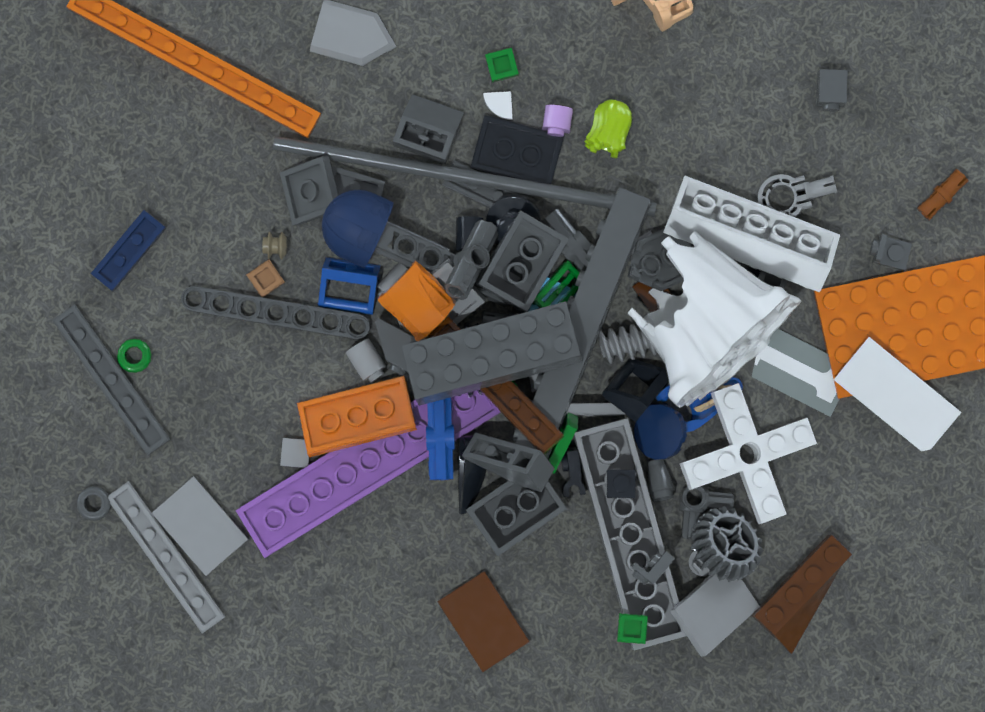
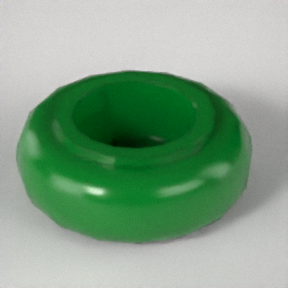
(146, 355)

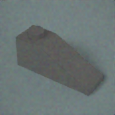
(509, 460)

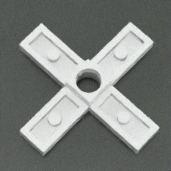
(766, 447)

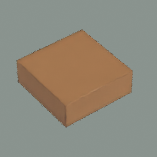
(265, 278)

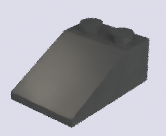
(522, 261)

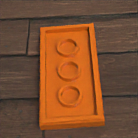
(356, 416)

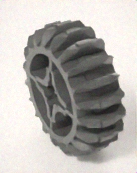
(726, 544)

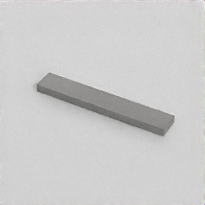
(165, 557)

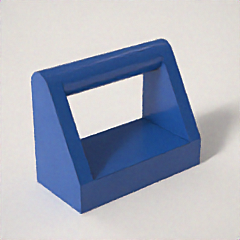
(348, 272)

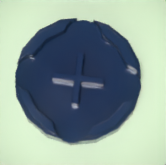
(660, 432)

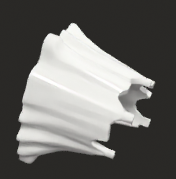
(716, 321)

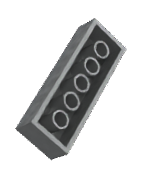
(491, 353)

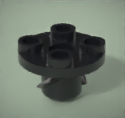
(505, 211)

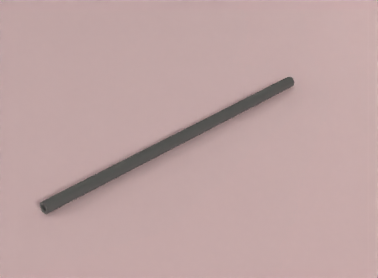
(445, 173)

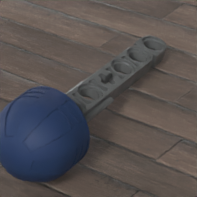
(359, 225)

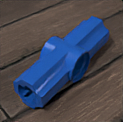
(440, 439)

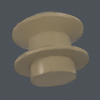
(275, 245)

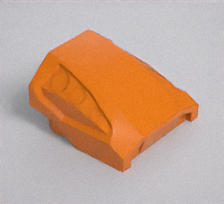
(418, 301)

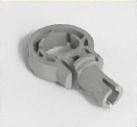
(812, 189)

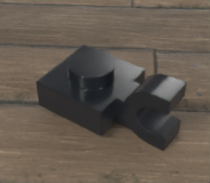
(571, 463)

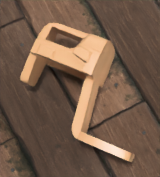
(663, 12)

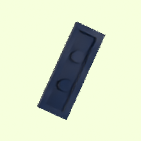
(128, 250)

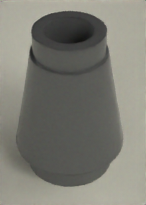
(659, 481)

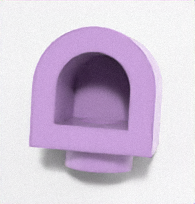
(557, 120)

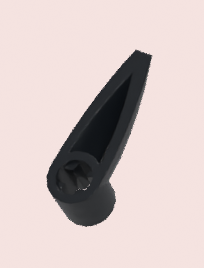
(469, 477)

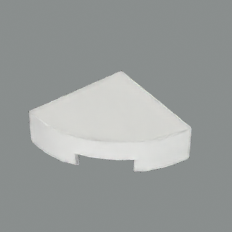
(499, 104)

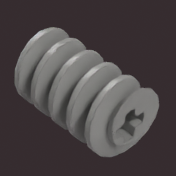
(624, 343)

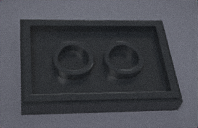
(516, 151)

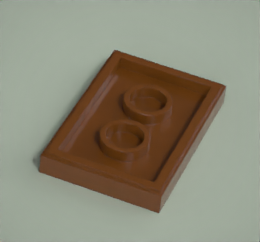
(483, 621)

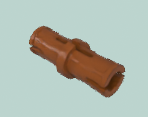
(942, 194)

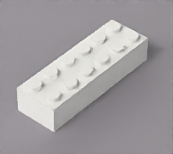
(753, 233)

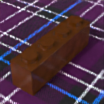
(796, 600)

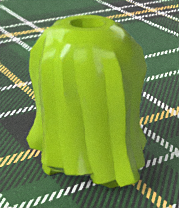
(609, 128)

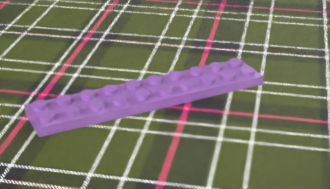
(348, 476)

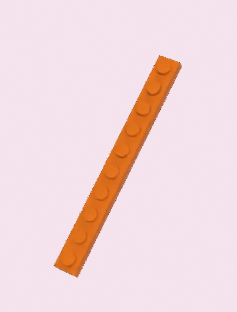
(198, 64)

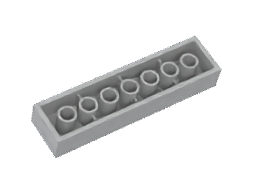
(628, 529)

